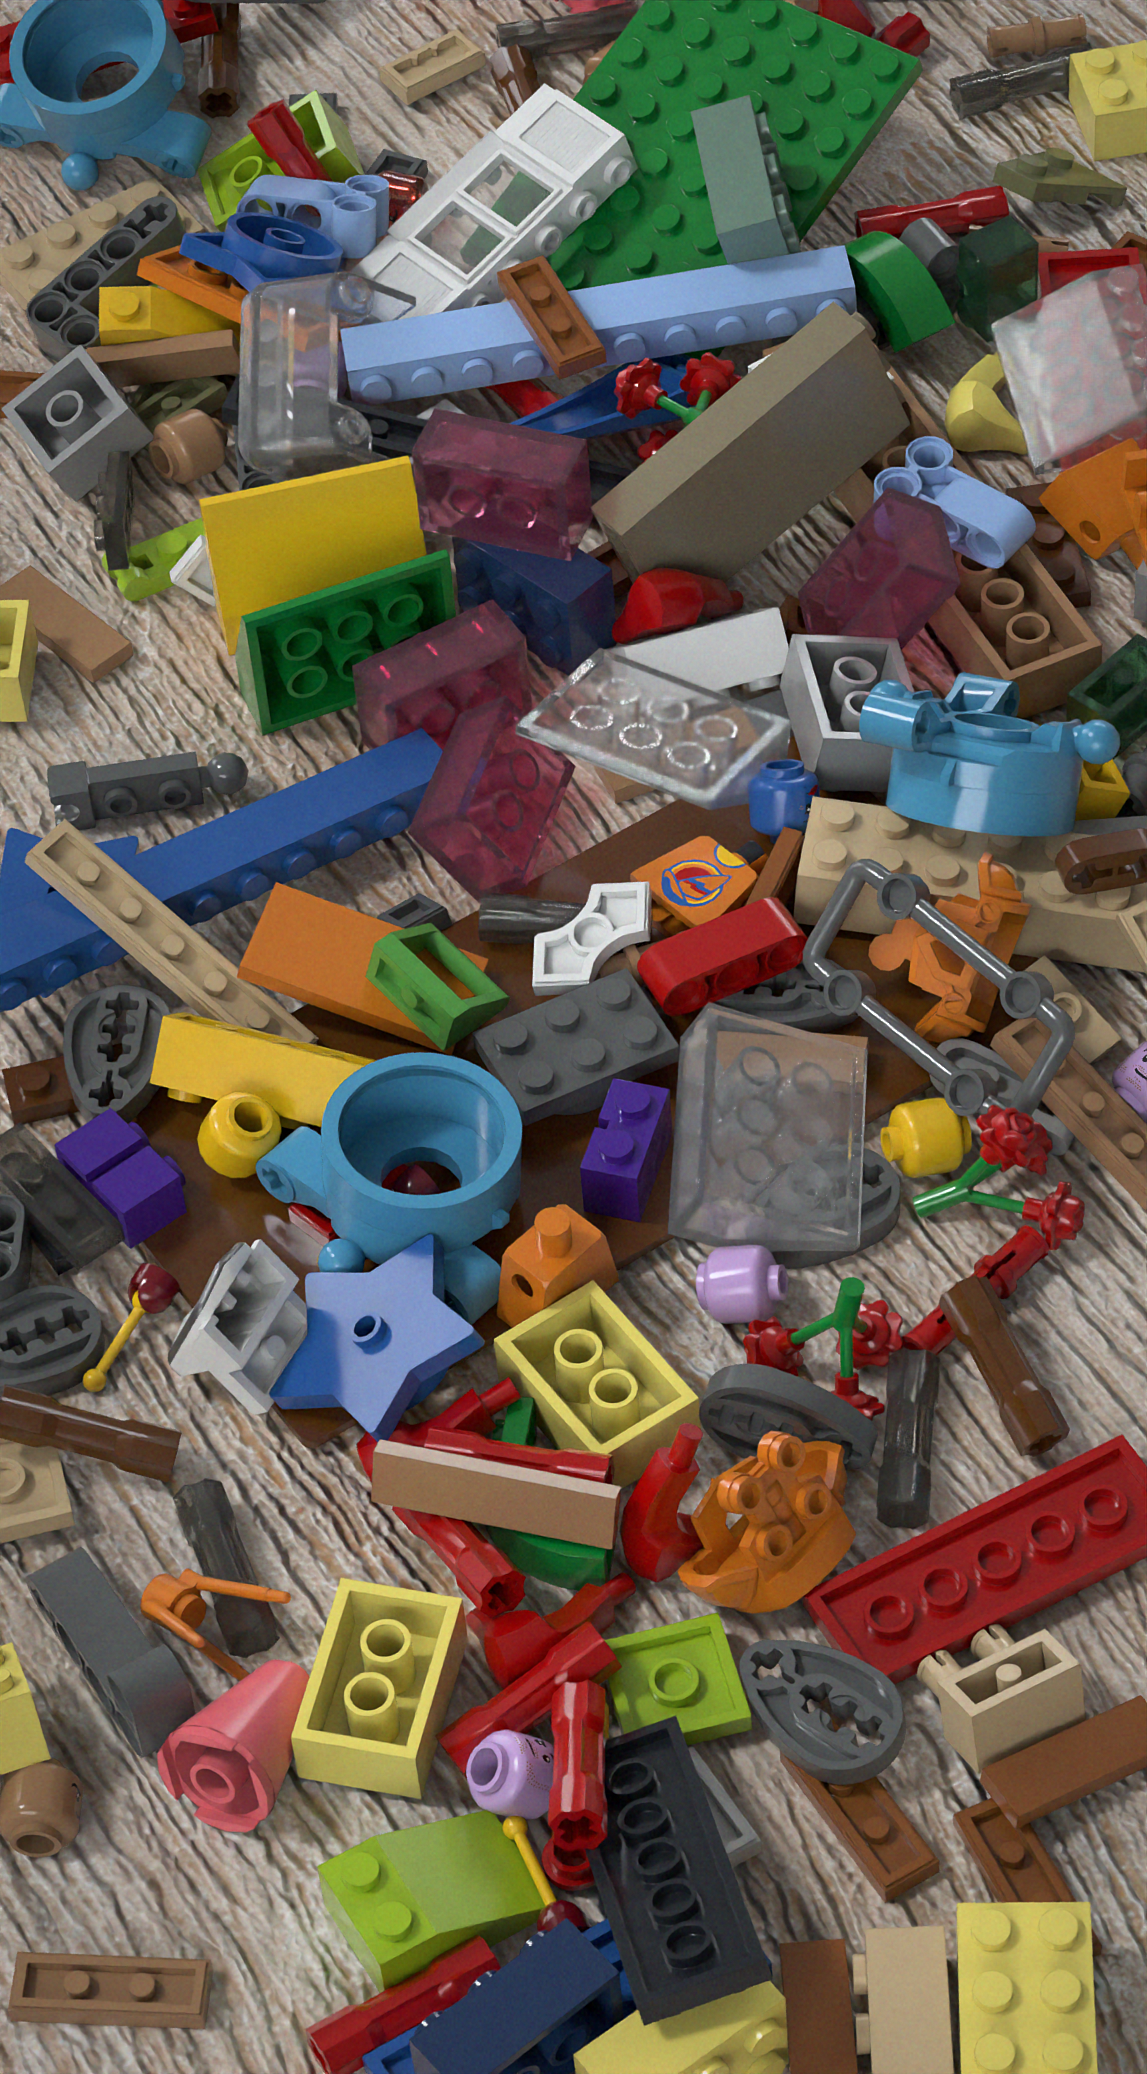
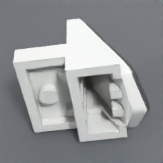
(243, 1325)

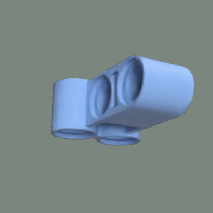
(349, 211)
(976, 516)

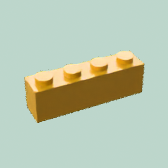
(217, 1058)

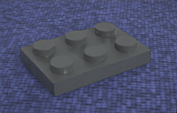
(576, 1045)

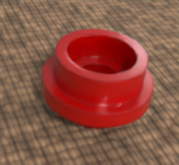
(563, 1876)

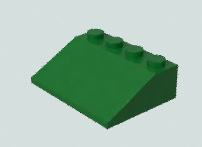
(301, 652)

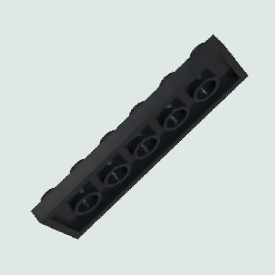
(670, 1880)

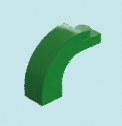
(897, 289)
(542, 1557)

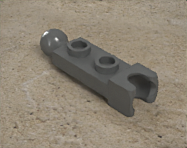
(139, 786)

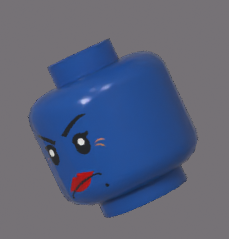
(781, 797)

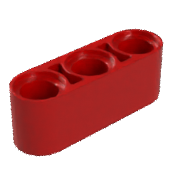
(722, 956)

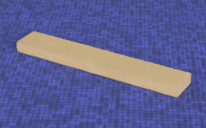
(156, 935)

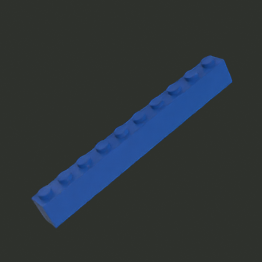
(227, 861)

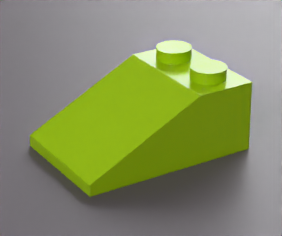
(236, 168)
(427, 1891)

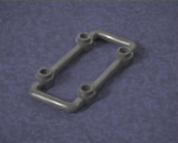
(854, 993)

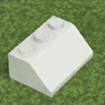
(719, 652)

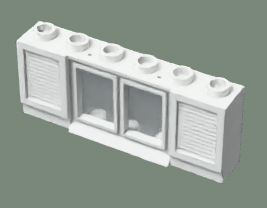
(502, 205)

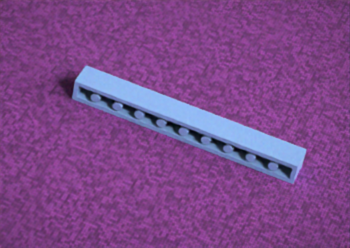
(629, 318)

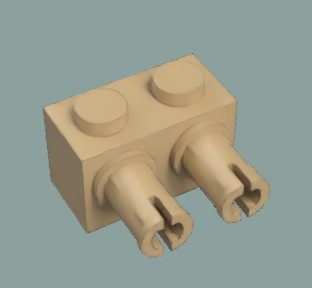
(1007, 1697)

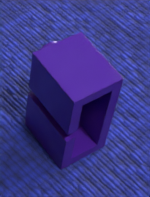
(626, 1150)
(125, 1174)

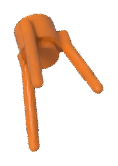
(180, 1609)

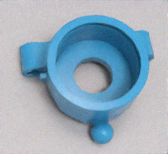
(52, 58)
(976, 763)
(396, 1115)

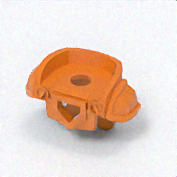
(965, 992)
(788, 1527)

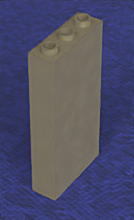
(758, 454)

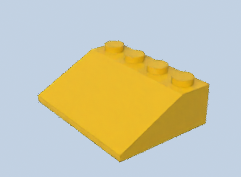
(308, 536)

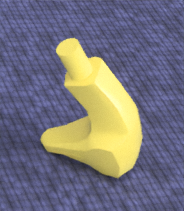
(975, 414)

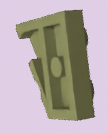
(1056, 177)
(167, 399)

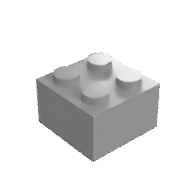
(75, 420)

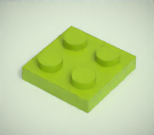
(681, 1673)

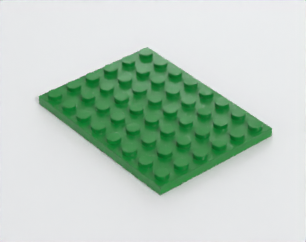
(812, 77)

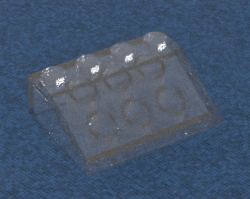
(1079, 367)
(658, 730)
(767, 1136)

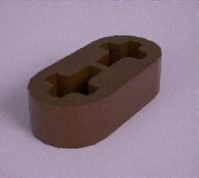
(1104, 862)

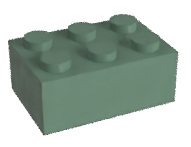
(744, 182)

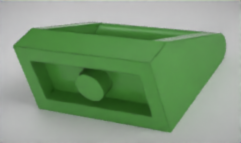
(426, 997)

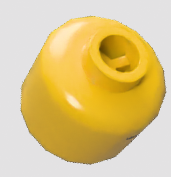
(238, 1134)
(926, 1138)

